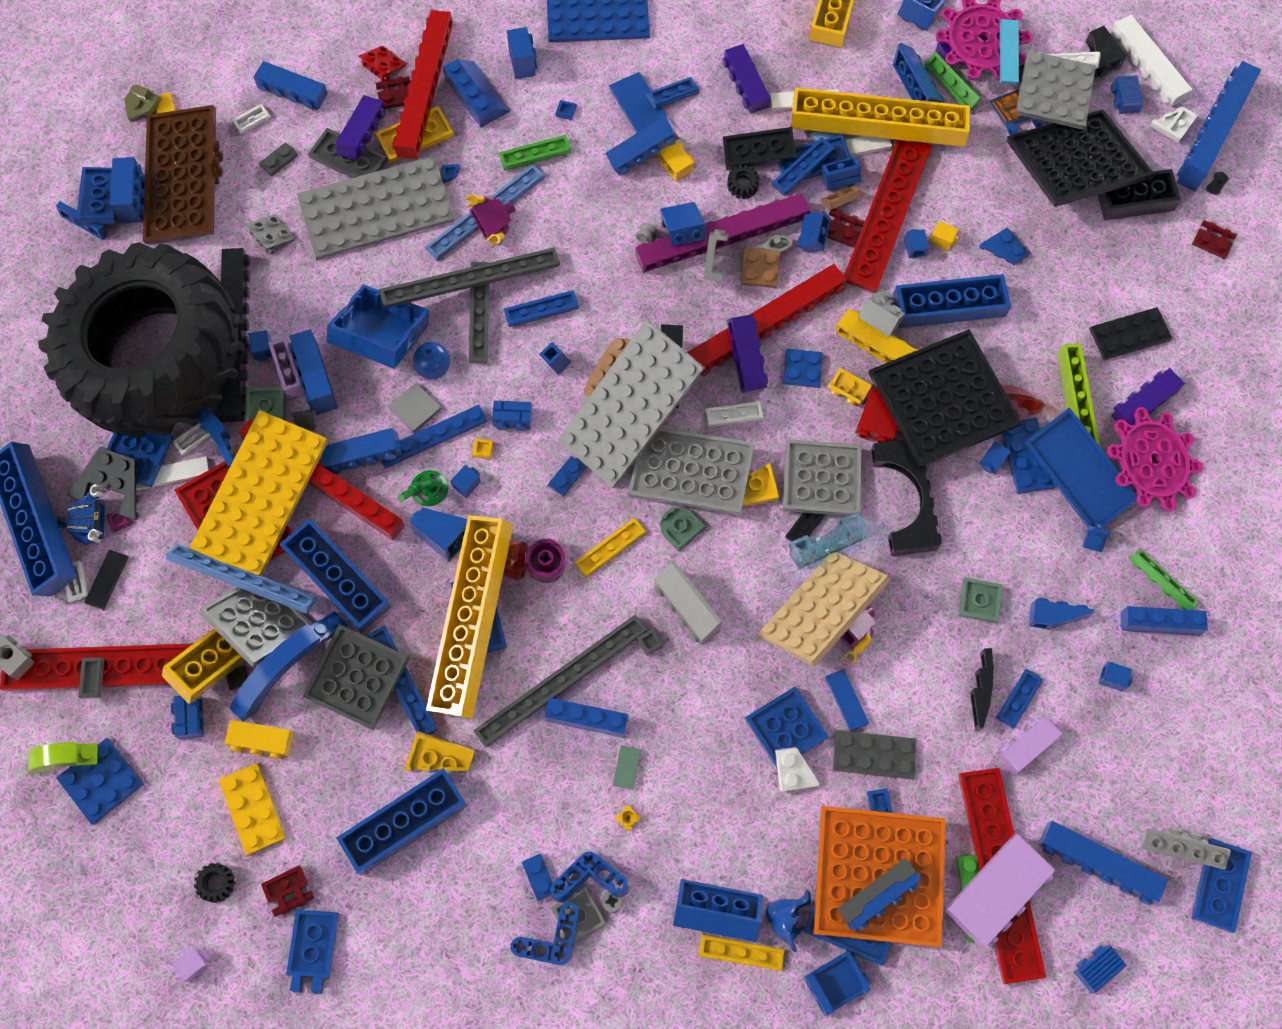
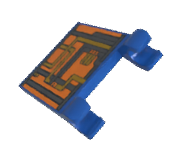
(1006, 108)

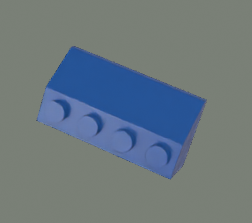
(914, 75)
(474, 91)
(718, 910)

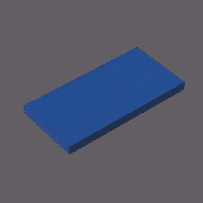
(1080, 469)

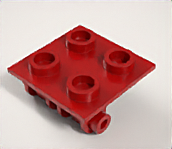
(381, 62)

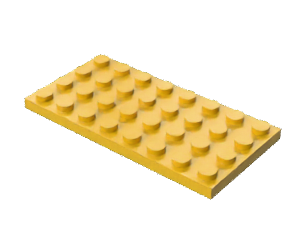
(259, 493)

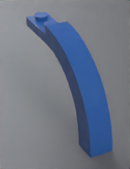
(217, 432)
(279, 661)

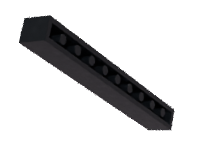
(235, 278)

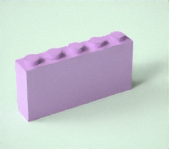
(1000, 891)

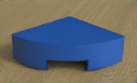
(449, 172)

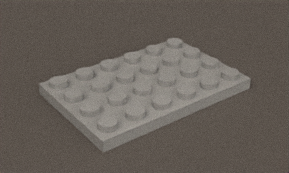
(693, 471)

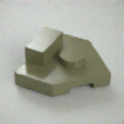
(140, 102)

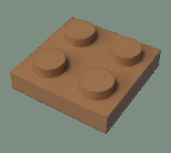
(760, 267)

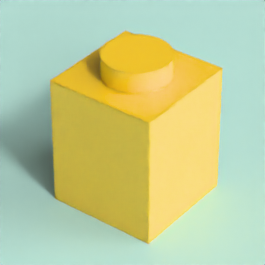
(944, 236)

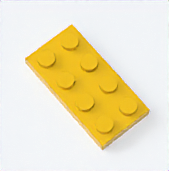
(436, 132)
(252, 809)

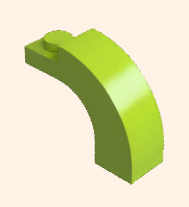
(51, 756)

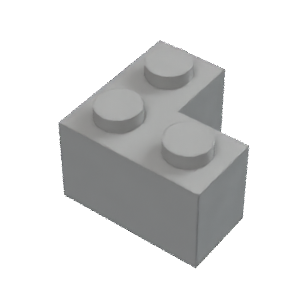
(882, 313)

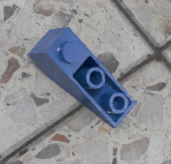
(1051, 614)

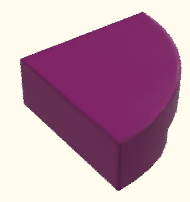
(117, 521)

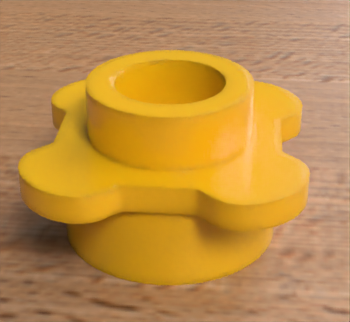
(621, 818)

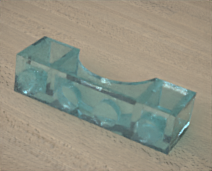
(848, 532)

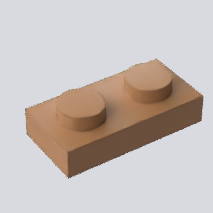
(842, 197)

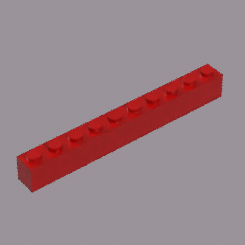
(423, 85)
(774, 315)
(350, 498)

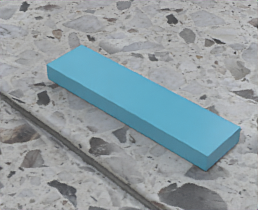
(1009, 52)

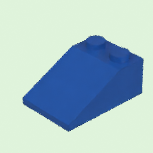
(920, 11)

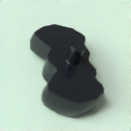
(1218, 183)

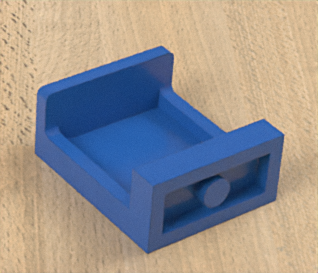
(683, 223)
(837, 982)

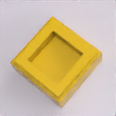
(483, 448)

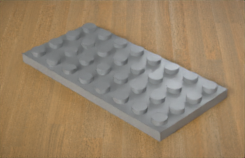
(375, 207)
(630, 403)

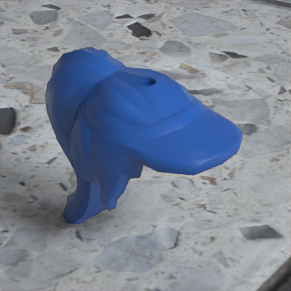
(784, 918)

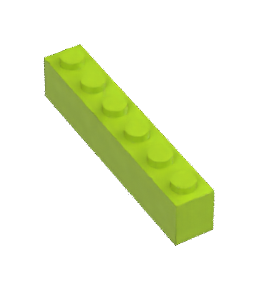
(1076, 386)

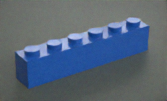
(1103, 862)

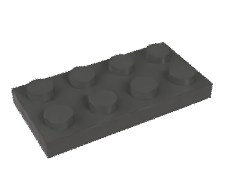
(325, 153)
(874, 754)

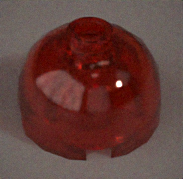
(515, 562)

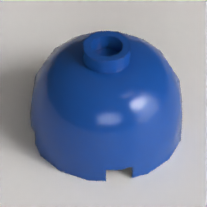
(431, 360)

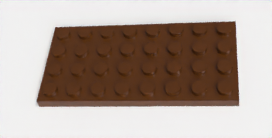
(178, 175)

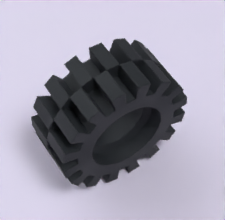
(740, 190)
(202, 880)

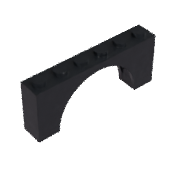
(1111, 53)
(922, 533)

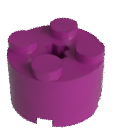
(538, 553)

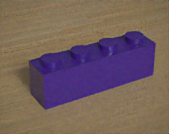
(746, 79)
(360, 128)
(747, 353)
(1150, 396)

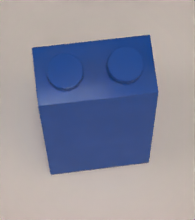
(439, 531)

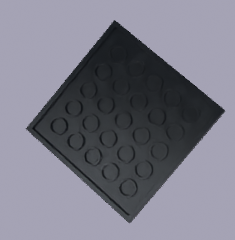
(1079, 162)
(944, 398)

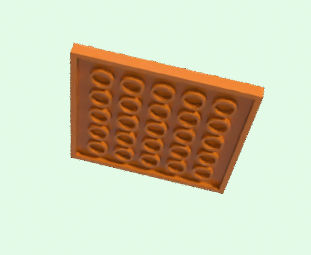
(860, 848)

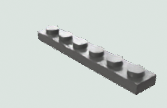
(479, 322)

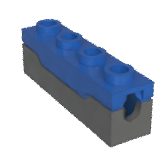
(878, 895)

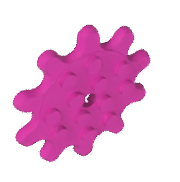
(965, 31)
(1172, 464)

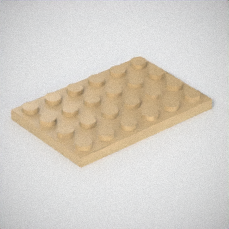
(823, 608)

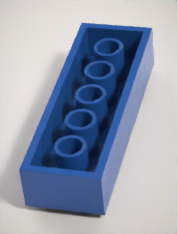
(952, 300)
(335, 575)
(401, 822)

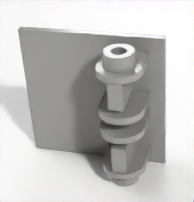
(270, 232)

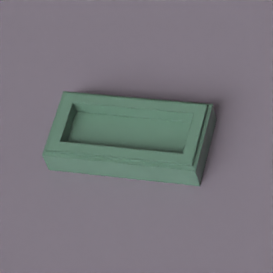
(626, 767)

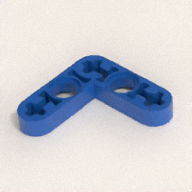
(586, 871)
(552, 948)

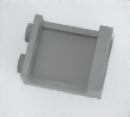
(710, 273)

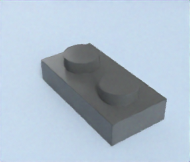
(278, 159)

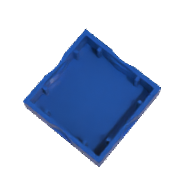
(375, 331)

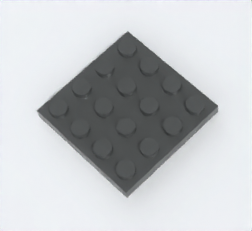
(356, 677)

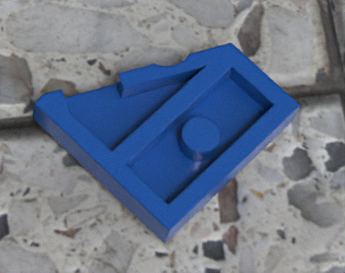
(1005, 246)

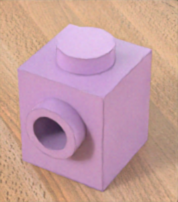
(191, 963)

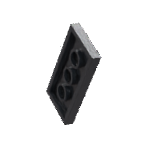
(759, 148)
(1130, 333)

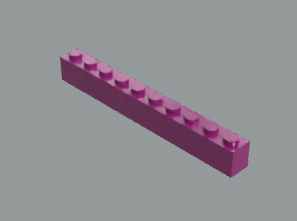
(738, 227)

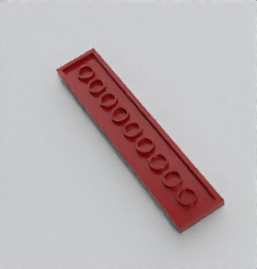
(886, 214)
(122, 666)
(990, 829)

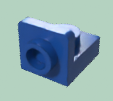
(1096, 537)

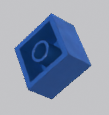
(521, 52)

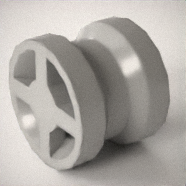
(646, 232)
(612, 905)

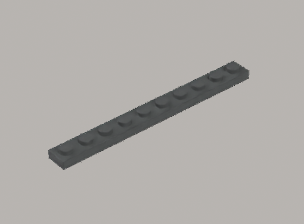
(469, 277)
(560, 681)

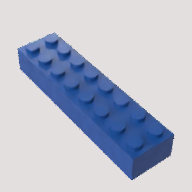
(1217, 125)
(32, 522)

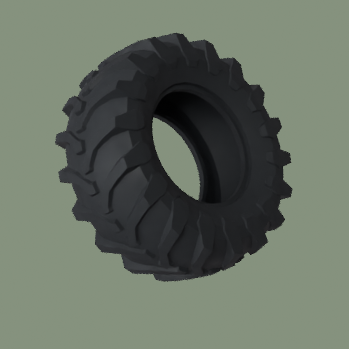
(113, 298)

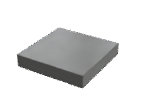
(414, 407)
(590, 914)

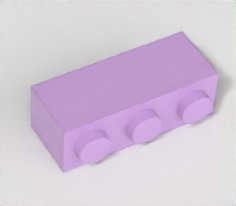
(286, 369)
(1029, 744)

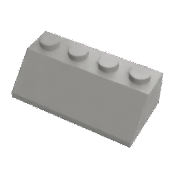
(687, 603)

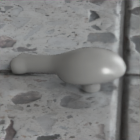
(775, 243)

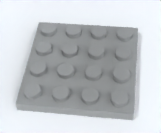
(1055, 89)
(822, 477)
(252, 623)

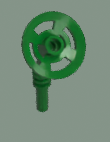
(426, 487)

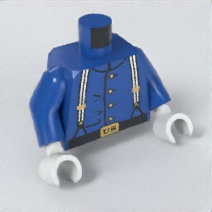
(86, 517)

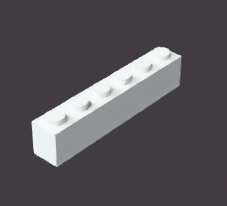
(1150, 61)

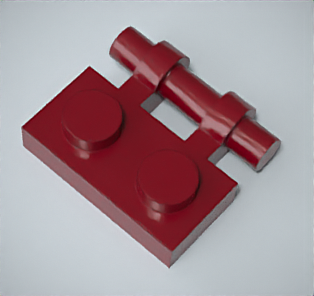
(393, 97)
(841, 232)
(1212, 243)
(284, 885)

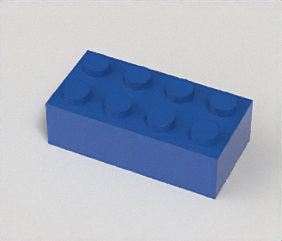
(312, 372)

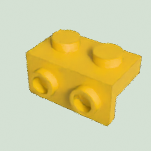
(849, 386)

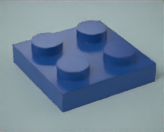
(803, 368)

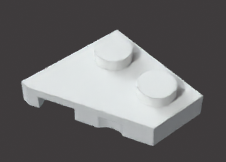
(1175, 123)
(793, 770)

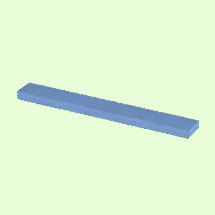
(467, 225)
(241, 578)

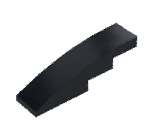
(982, 694)

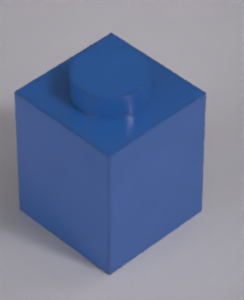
(916, 243)
(259, 345)
(555, 358)
(994, 458)
(466, 480)
(1115, 676)

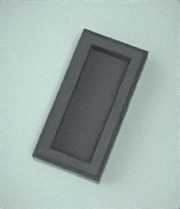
(91, 678)

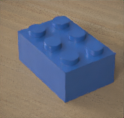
(127, 190)

